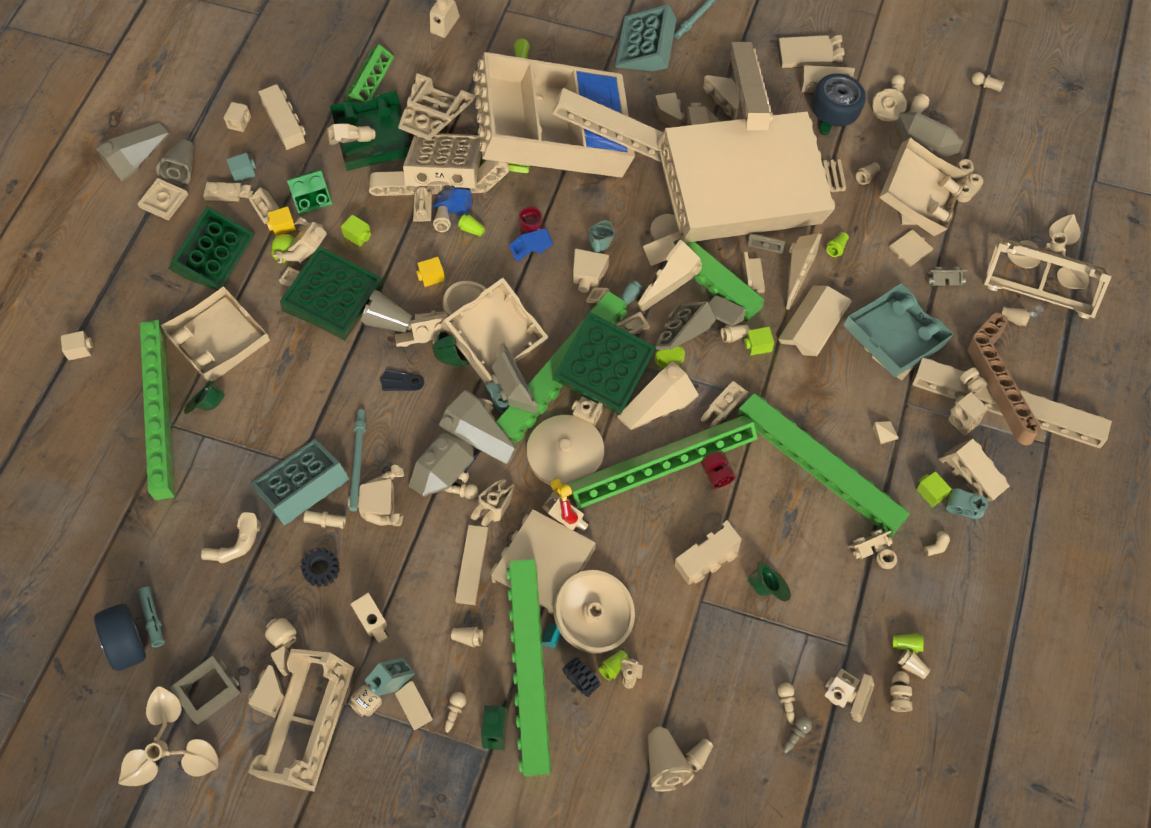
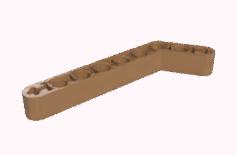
(1000, 382)

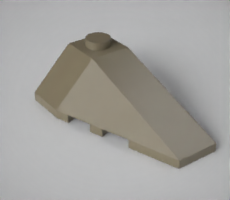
(129, 150)

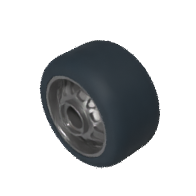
(838, 100)
(119, 637)

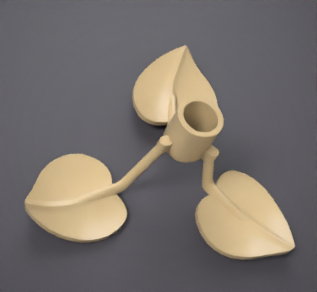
(1062, 233)
(139, 764)

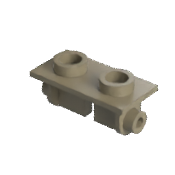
(954, 276)

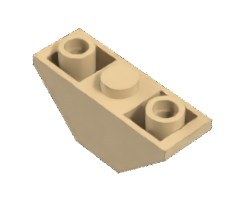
(724, 93)

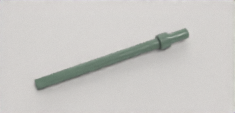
(687, 25)
(359, 428)

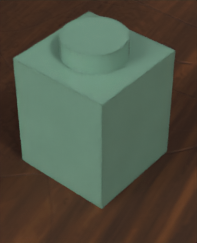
(241, 167)

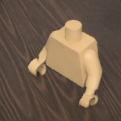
(305, 243)
(377, 499)

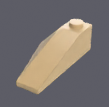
(680, 269)

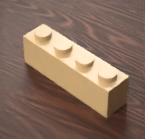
(282, 117)

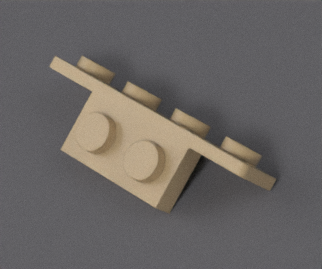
(422, 330)

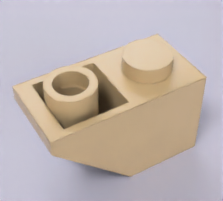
(668, 109)
(268, 694)

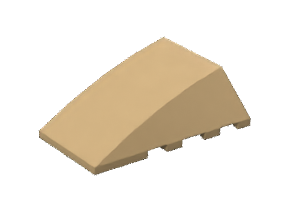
(431, 109)

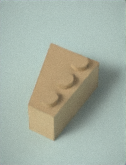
(709, 554)

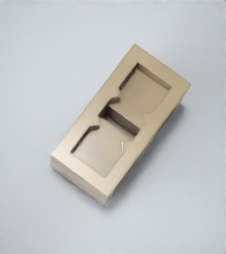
(967, 413)

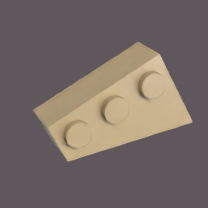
(976, 468)

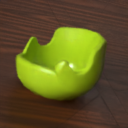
(281, 243)

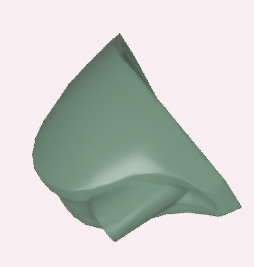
(601, 236)

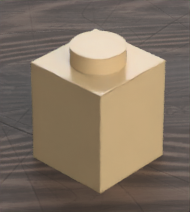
(76, 345)

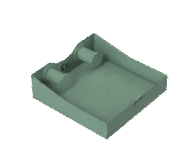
(897, 330)

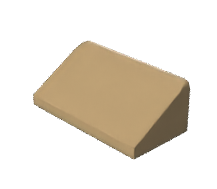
(263, 203)
(413, 705)

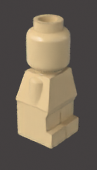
(349, 133)

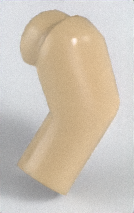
(940, 546)

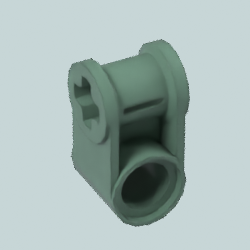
(493, 390)
(965, 504)

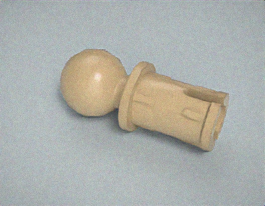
(978, 78)

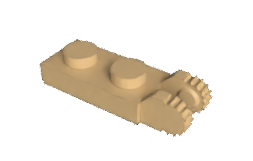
(725, 403)

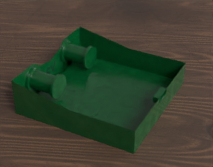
(384, 116)
(330, 293)
(604, 363)

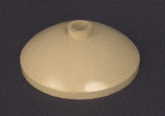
(460, 295)

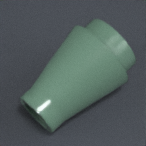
(631, 292)

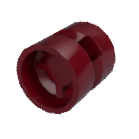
(530, 220)
(719, 472)

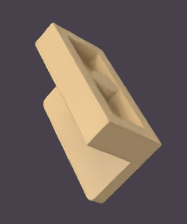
(659, 249)
(753, 273)

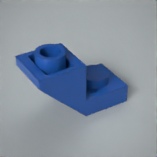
(534, 241)

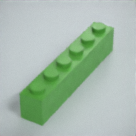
(724, 283)

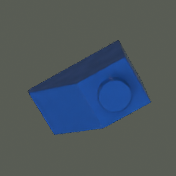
(455, 199)

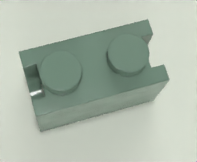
(386, 676)

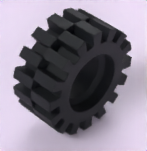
(328, 575)
(581, 676)

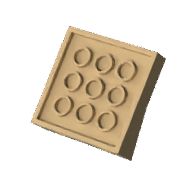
(443, 158)
(923, 187)
(216, 334)

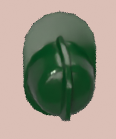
(206, 399)
(768, 582)

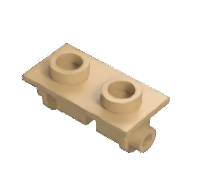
(422, 204)
(863, 545)
(631, 671)

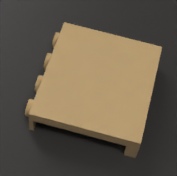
(555, 549)

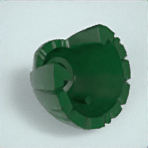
(446, 350)

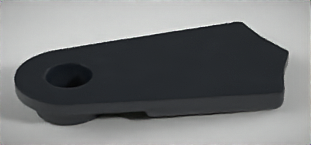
(400, 381)

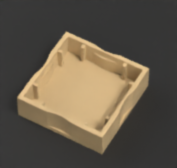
(488, 322)

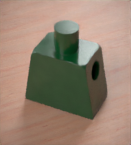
(495, 727)

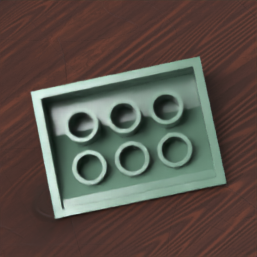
(646, 40)
(300, 481)

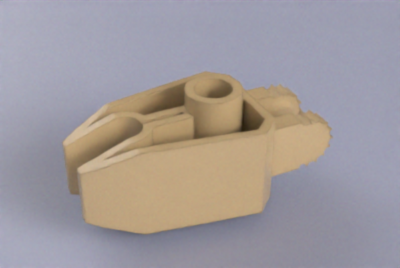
(493, 502)

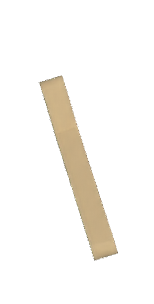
(393, 182)

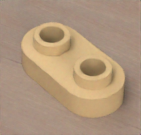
(972, 186)

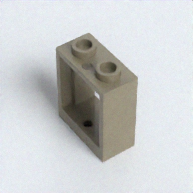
(214, 704)

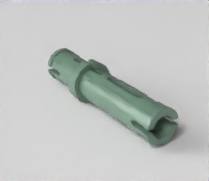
(152, 625)

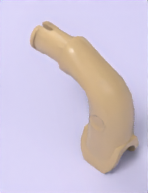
(248, 528)

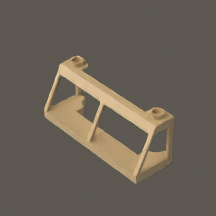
(1084, 310)
(305, 773)

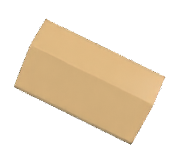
(815, 320)

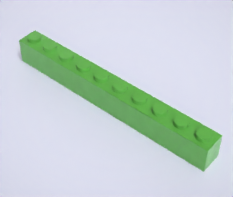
(543, 386)
(156, 411)
(661, 461)
(824, 466)
(530, 669)

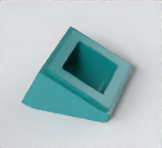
(551, 636)

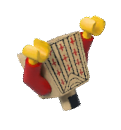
(561, 509)

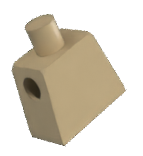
(443, 17)
(589, 269)
(366, 611)

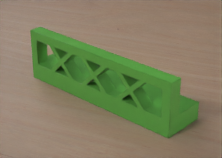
(365, 70)

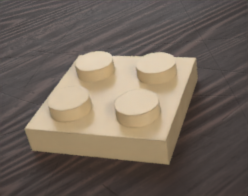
(163, 199)

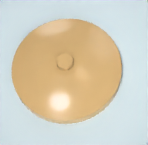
(565, 449)
(594, 611)

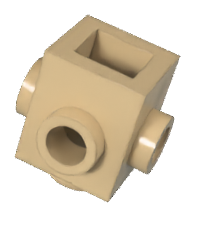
(841, 688)

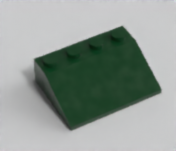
(211, 250)

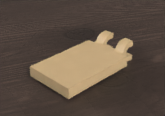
(810, 51)

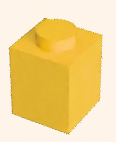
(281, 221)
(430, 272)

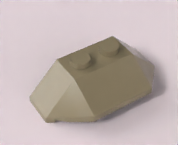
(929, 133)
(511, 382)
(441, 465)

